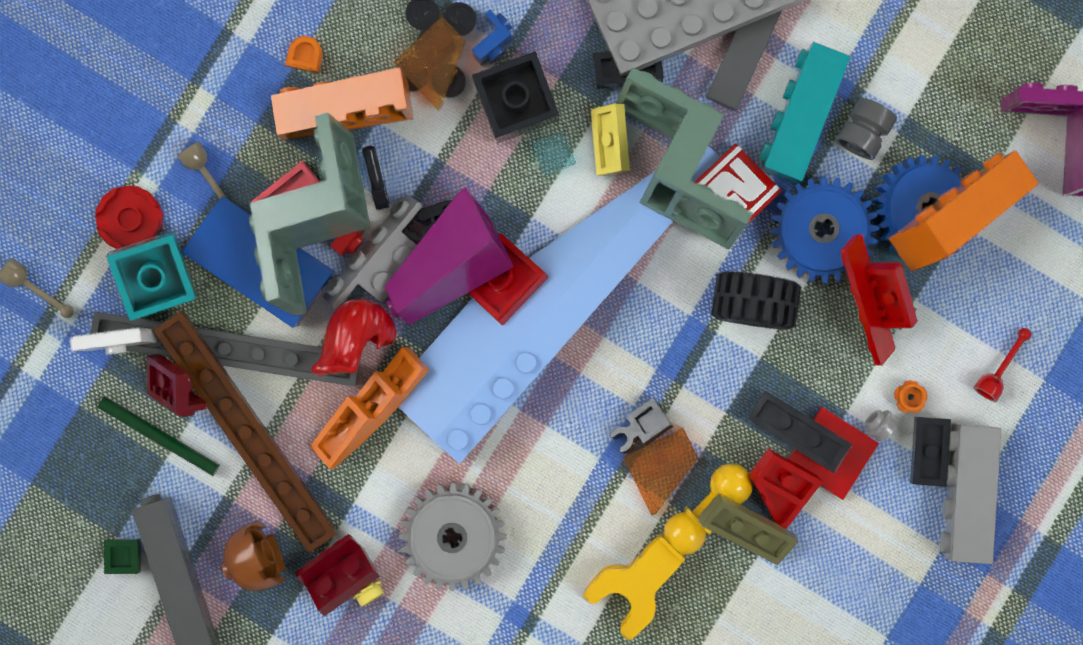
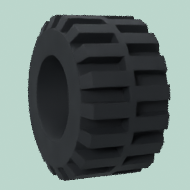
(756, 300)

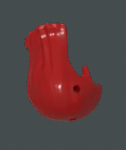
(348, 334)

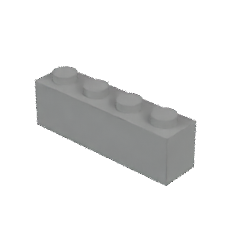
(971, 494)

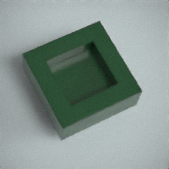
(122, 556)

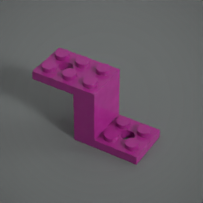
(1061, 101)

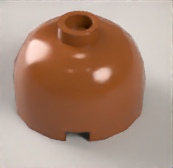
(253, 558)

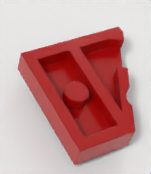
(783, 486)

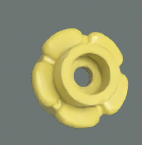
(369, 593)

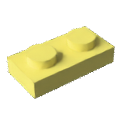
(610, 139)

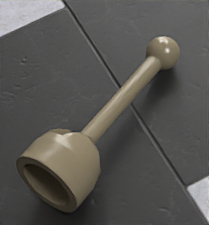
(195, 159)
(15, 274)

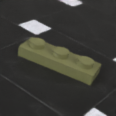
(747, 529)

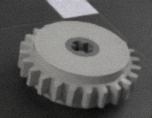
(438, 556)

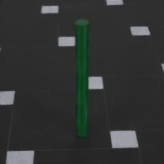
(158, 436)

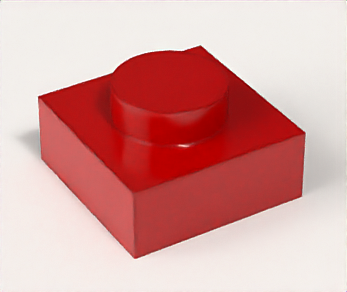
(348, 243)

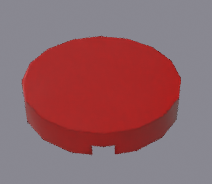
(128, 216)

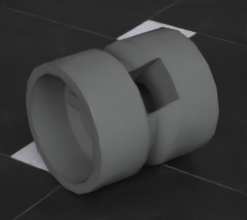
(868, 123)

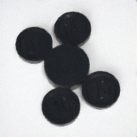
(424, 13)

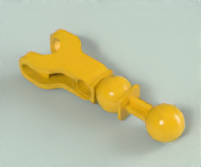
(665, 553)

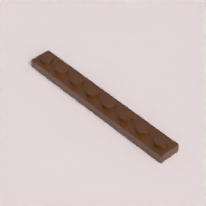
(246, 431)

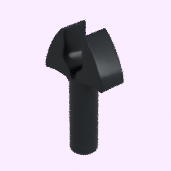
(378, 186)

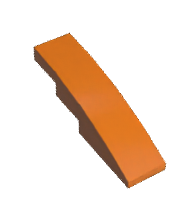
(373, 405)

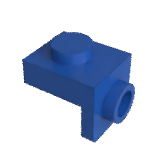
(492, 46)

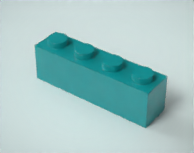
(805, 112)

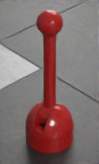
(991, 385)

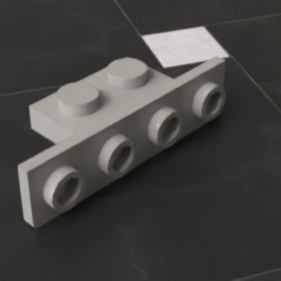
(378, 258)

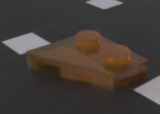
(433, 61)
(661, 467)

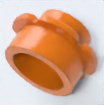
(918, 392)

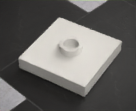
(114, 341)

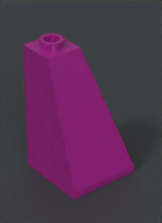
(449, 261)

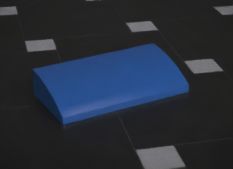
(227, 248)

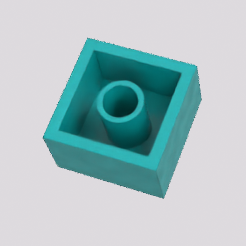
(151, 275)

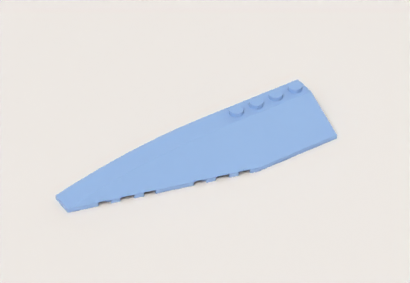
(486, 366)

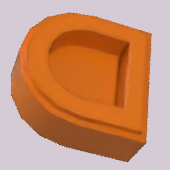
(305, 55)

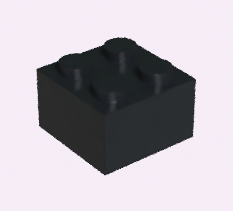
(516, 97)

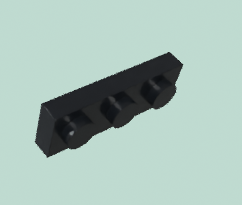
(800, 432)

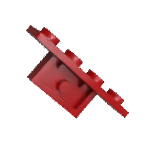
(880, 297)

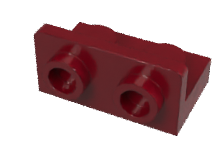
(172, 387)
(337, 574)

